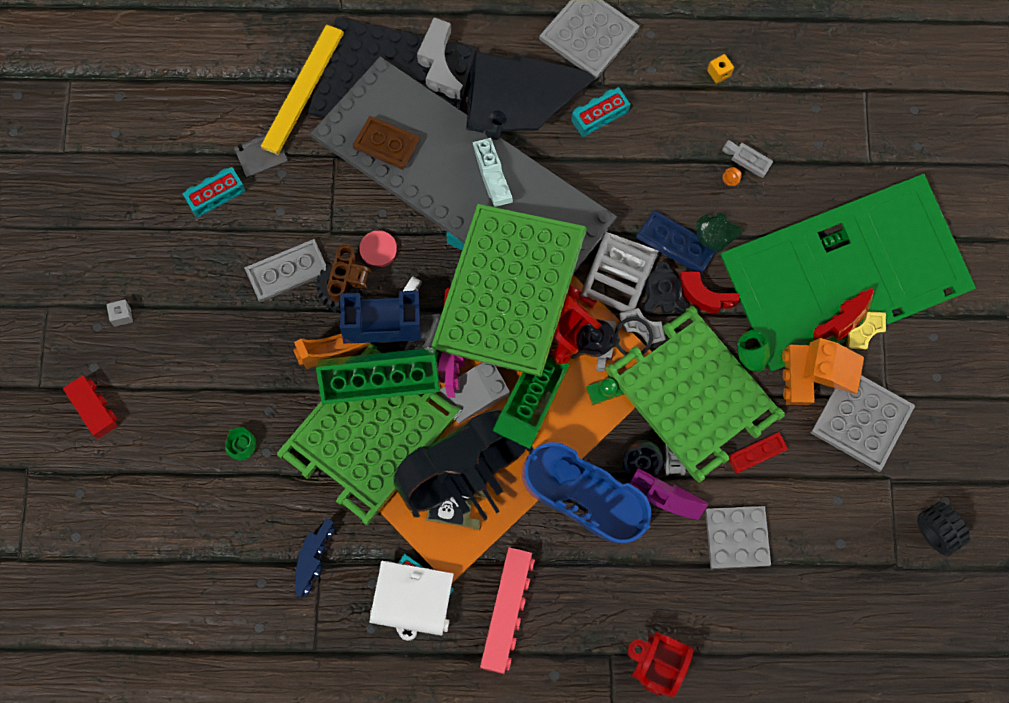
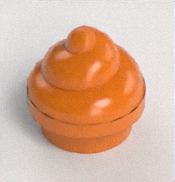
(732, 176)

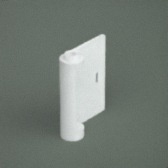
(411, 602)

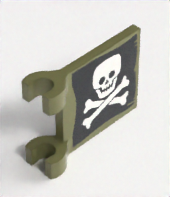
(451, 514)

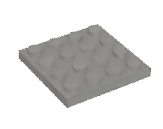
(589, 34)
(864, 423)

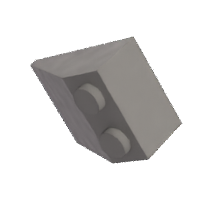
(478, 391)

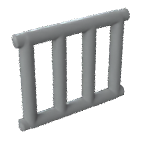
(600, 257)

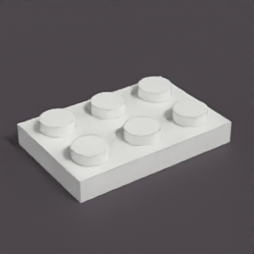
(626, 258)

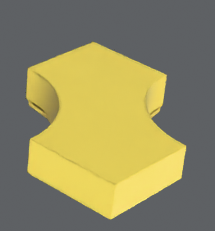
(872, 324)

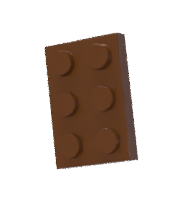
(386, 142)

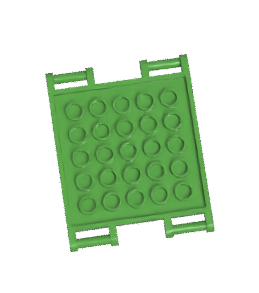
(694, 393)
(366, 442)

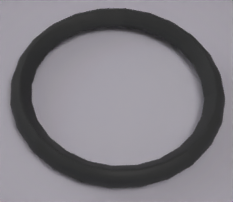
(643, 322)

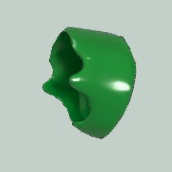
(240, 444)

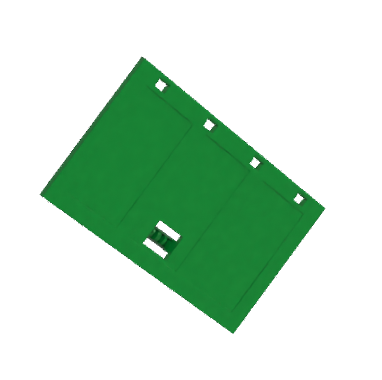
(895, 248)

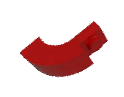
(703, 298)

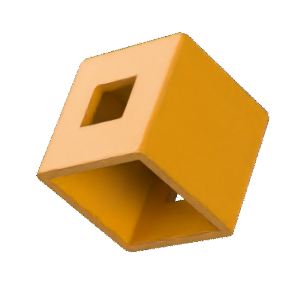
(717, 72)

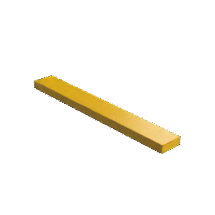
(302, 90)

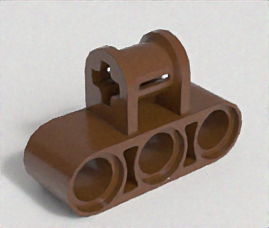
(354, 277)

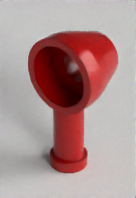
(575, 294)

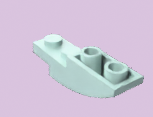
(492, 173)

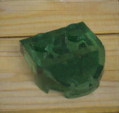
(716, 231)

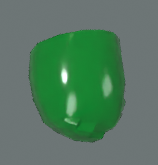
(756, 357)

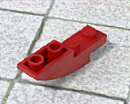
(850, 316)

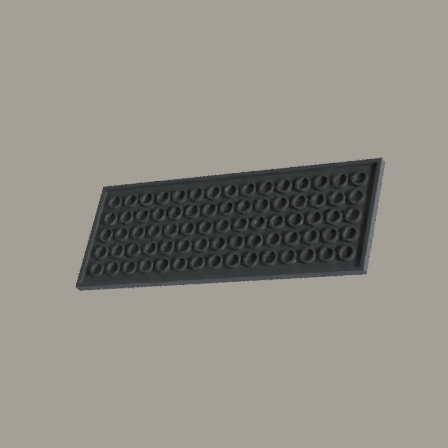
(443, 170)

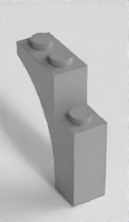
(432, 55)

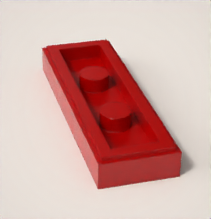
(757, 453)

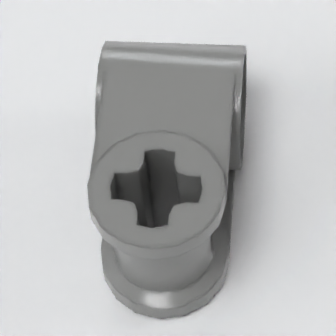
(671, 463)

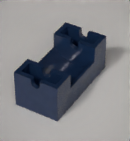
(380, 318)

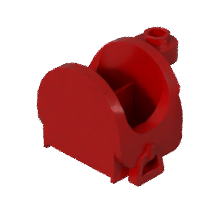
(571, 321)
(661, 663)

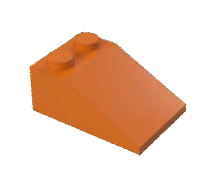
(833, 366)

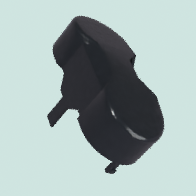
(470, 453)

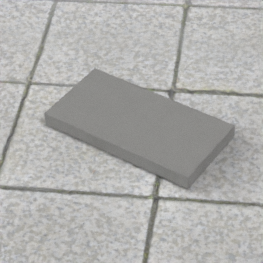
(286, 270)

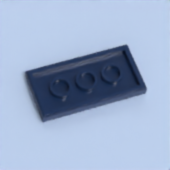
(675, 242)

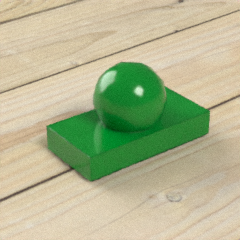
(603, 391)

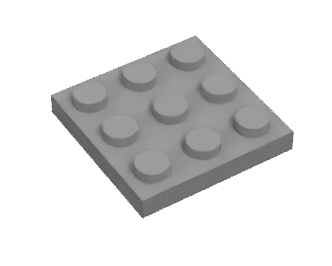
(737, 537)

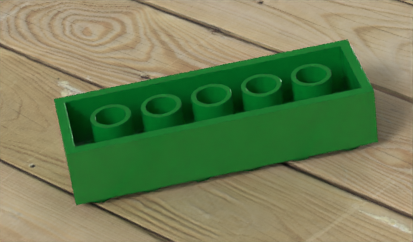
(378, 376)
(530, 403)

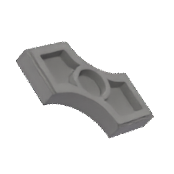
(638, 327)

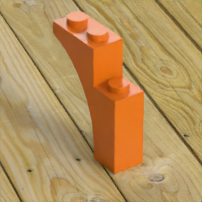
(310, 351)

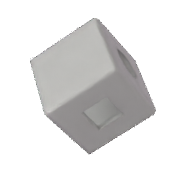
(121, 318)

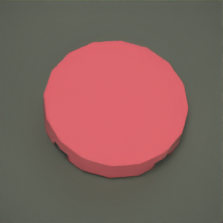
(378, 249)

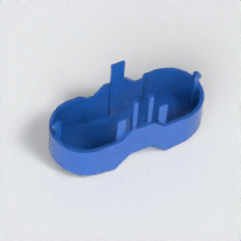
(612, 509)

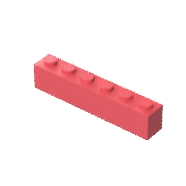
(506, 610)

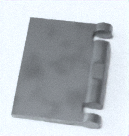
(257, 160)

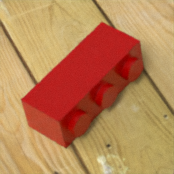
(91, 406)

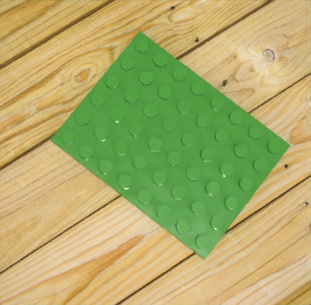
(509, 289)

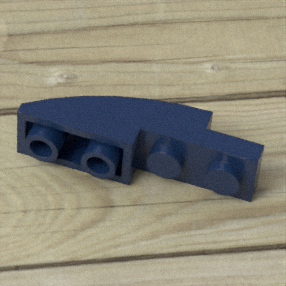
(307, 564)

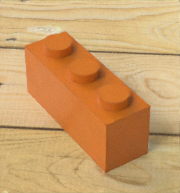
(797, 390)

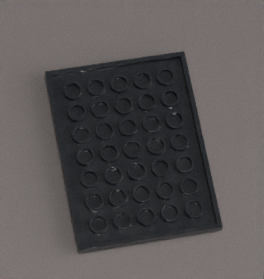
(362, 47)

